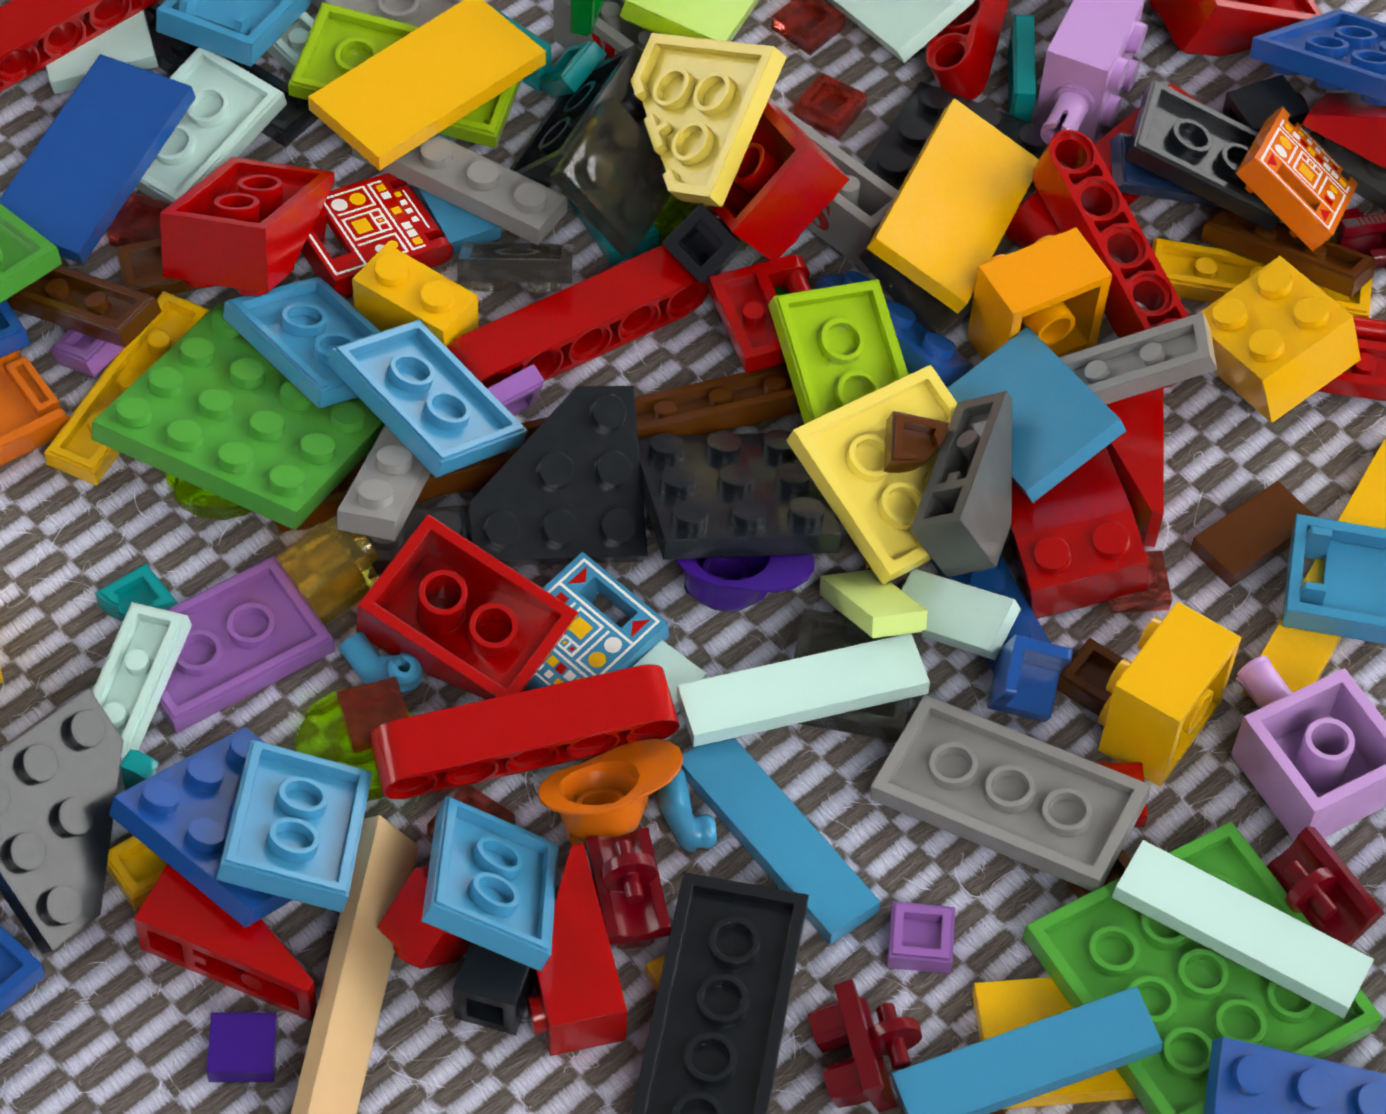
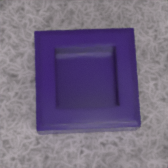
(242, 1047)

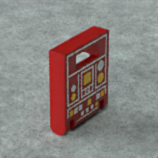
(364, 221)

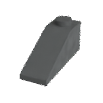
(970, 489)

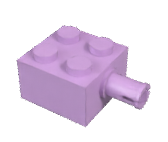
(1090, 66)
(1313, 750)

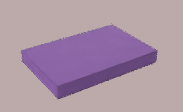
(241, 642)

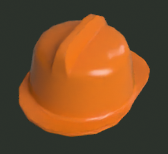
(610, 790)

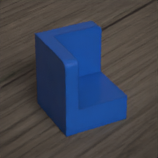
(1027, 677)

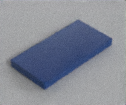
(96, 154)

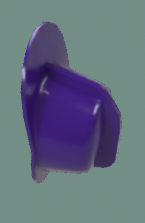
(738, 582)

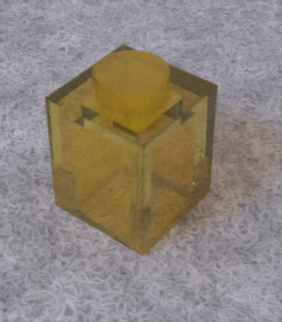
(331, 569)

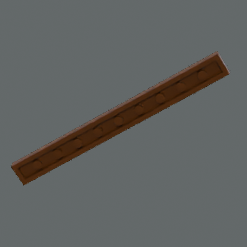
(680, 411)

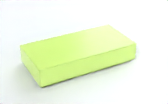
(873, 606)

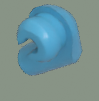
(374, 667)
(677, 810)

